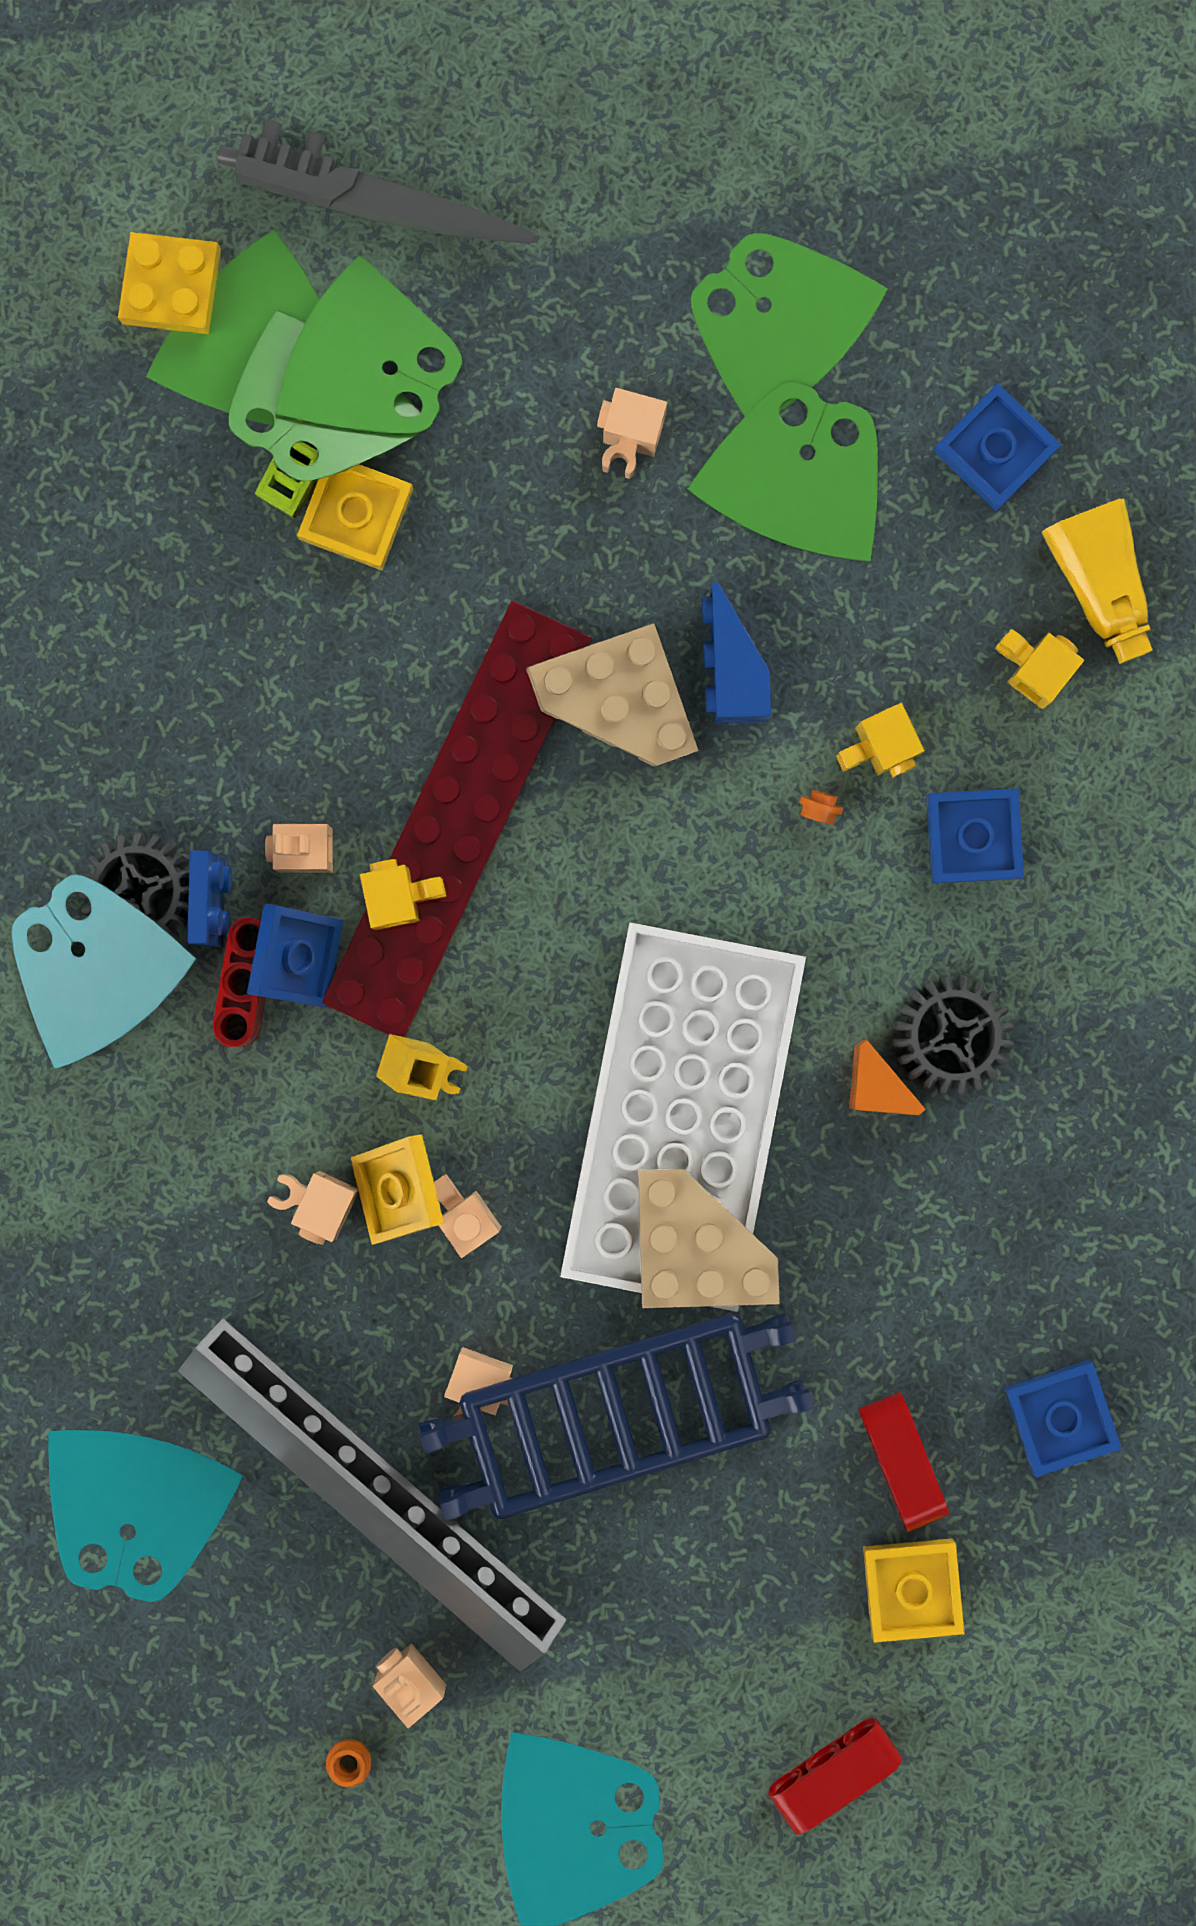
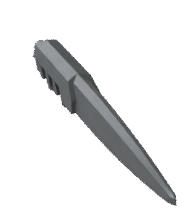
(348, 191)

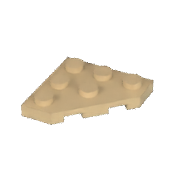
(618, 695)
(697, 1249)

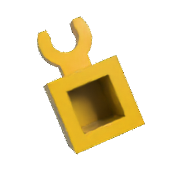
(1041, 669)
(886, 741)
(393, 896)
(417, 1068)

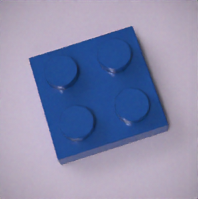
(997, 447)
(974, 836)
(207, 885)
(294, 955)
(1062, 1418)

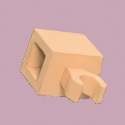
(631, 426)
(300, 848)
(321, 1205)
(467, 1220)
(474, 1372)
(408, 1684)

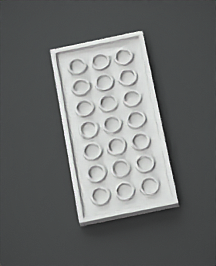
(682, 1085)

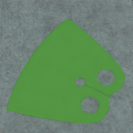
(245, 300)
(810, 327)
(340, 353)
(260, 389)
(806, 504)

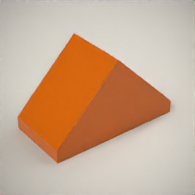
(877, 1086)

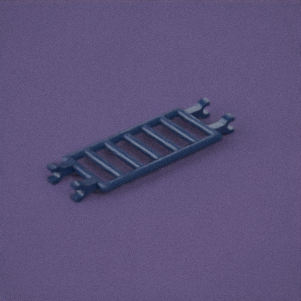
(490, 1490)

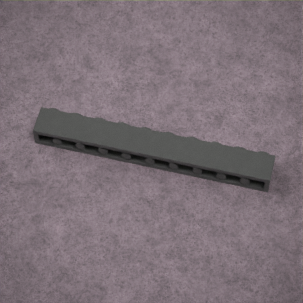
(372, 1496)

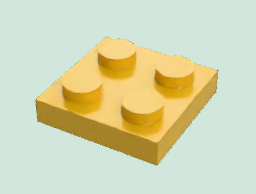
(169, 283)
(356, 514)
(397, 1189)
(913, 1590)

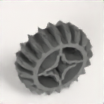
(126, 855)
(962, 1052)

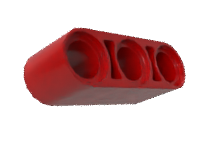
(229, 1001)
(903, 1461)
(835, 1776)

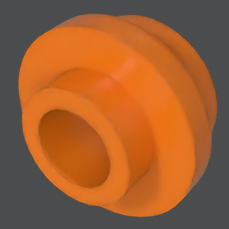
(820, 807)
(348, 1776)

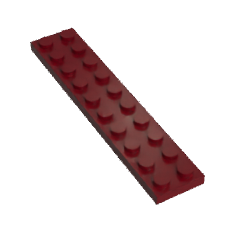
(456, 822)

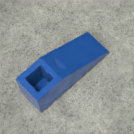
(739, 673)

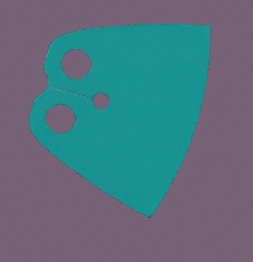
(109, 989)
(135, 1480)
(546, 1816)

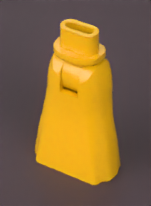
(1103, 572)

